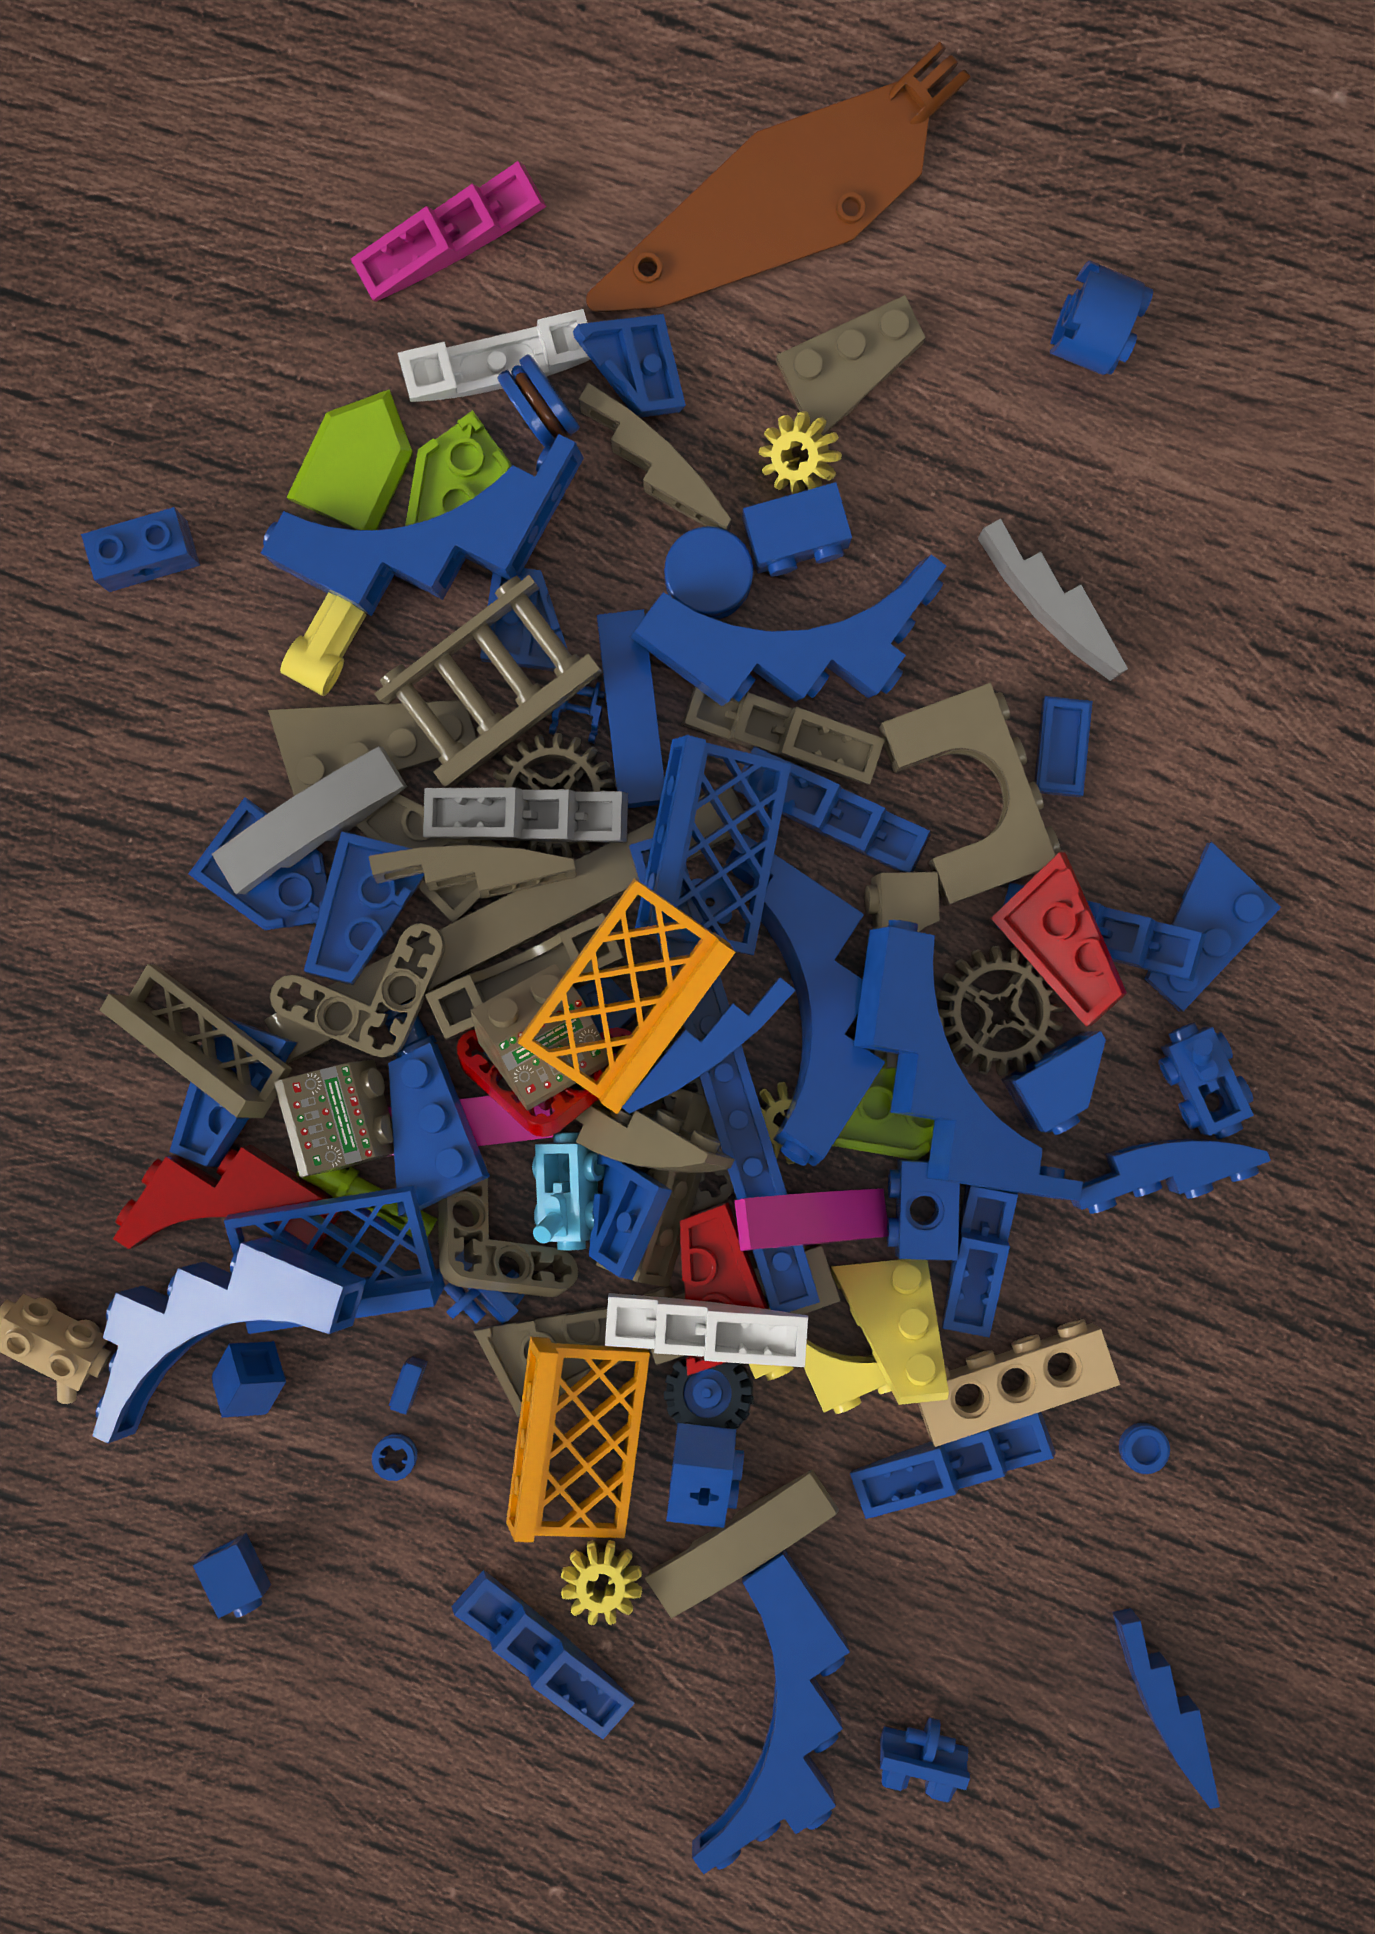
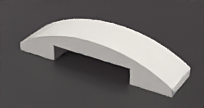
(474, 366)

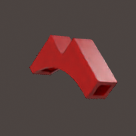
(184, 1192)

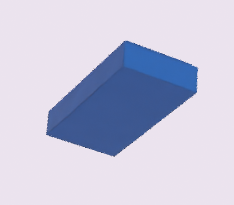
(1063, 746)

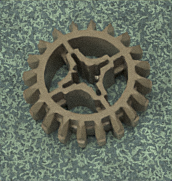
(567, 780)
(985, 1030)

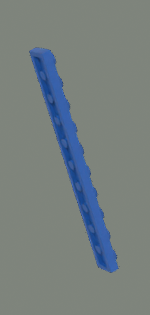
(740, 1126)

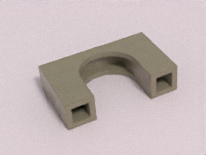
(977, 728)

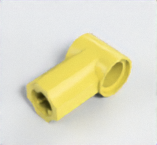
(318, 655)

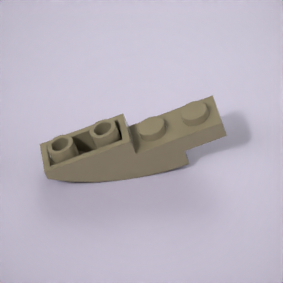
(650, 1140)

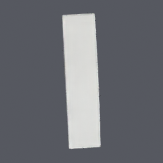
(707, 1330)

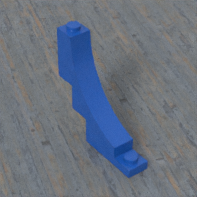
(491, 530)
(903, 1018)
(834, 1074)

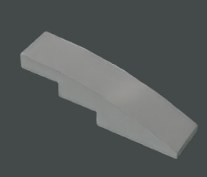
(1066, 615)
(525, 815)
(309, 820)

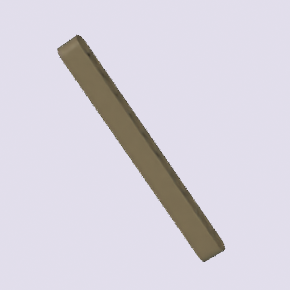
(501, 927)

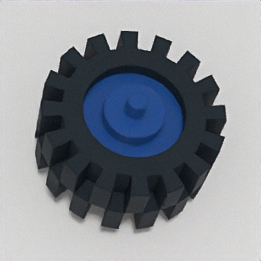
(710, 1397)

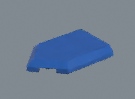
(281, 900)

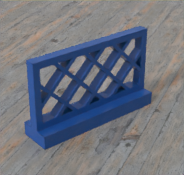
(676, 825)
(382, 1293)

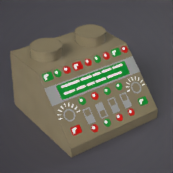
(507, 1015)
(336, 1117)

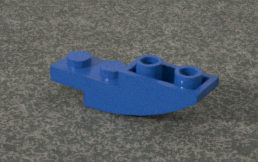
(1184, 1163)

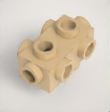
(52, 1343)

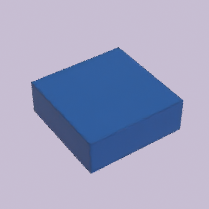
(407, 1385)

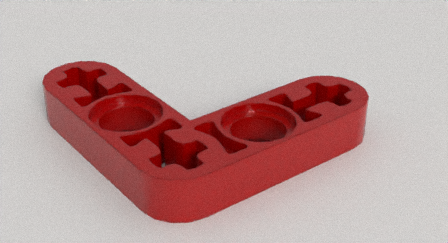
(565, 1105)

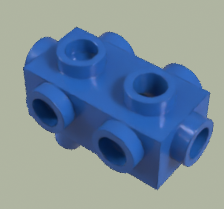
(1200, 1066)

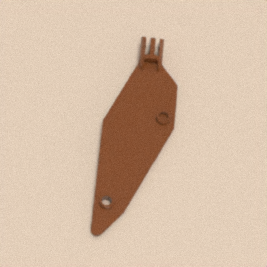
(787, 193)

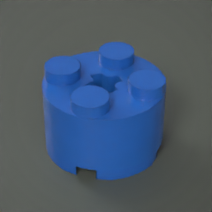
(1099, 319)

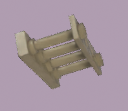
(494, 730)

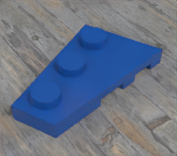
(430, 1129)

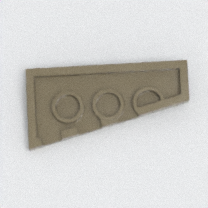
(328, 738)

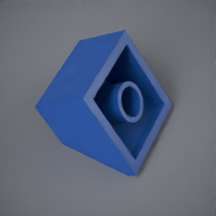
(1059, 1084)

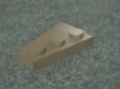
(847, 362)
(508, 1346)

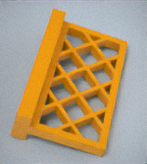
(663, 1018)
(536, 1433)

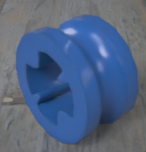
(392, 1471)

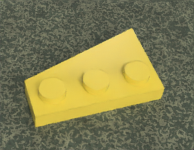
(900, 1322)

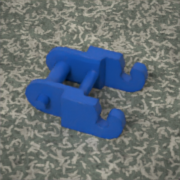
(594, 711)

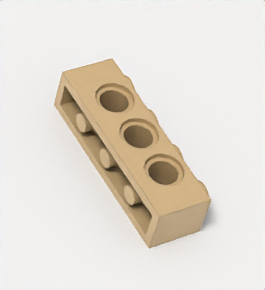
(1088, 1373)

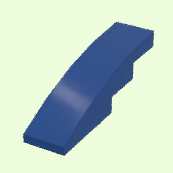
(631, 709)
(843, 816)
(1143, 941)
(691, 1058)
(981, 1261)
(940, 1471)
(543, 1655)
(1174, 1717)

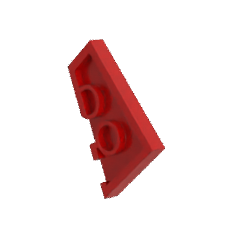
(1062, 940)
(716, 1267)

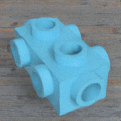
(565, 1191)

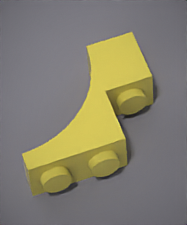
(834, 1376)

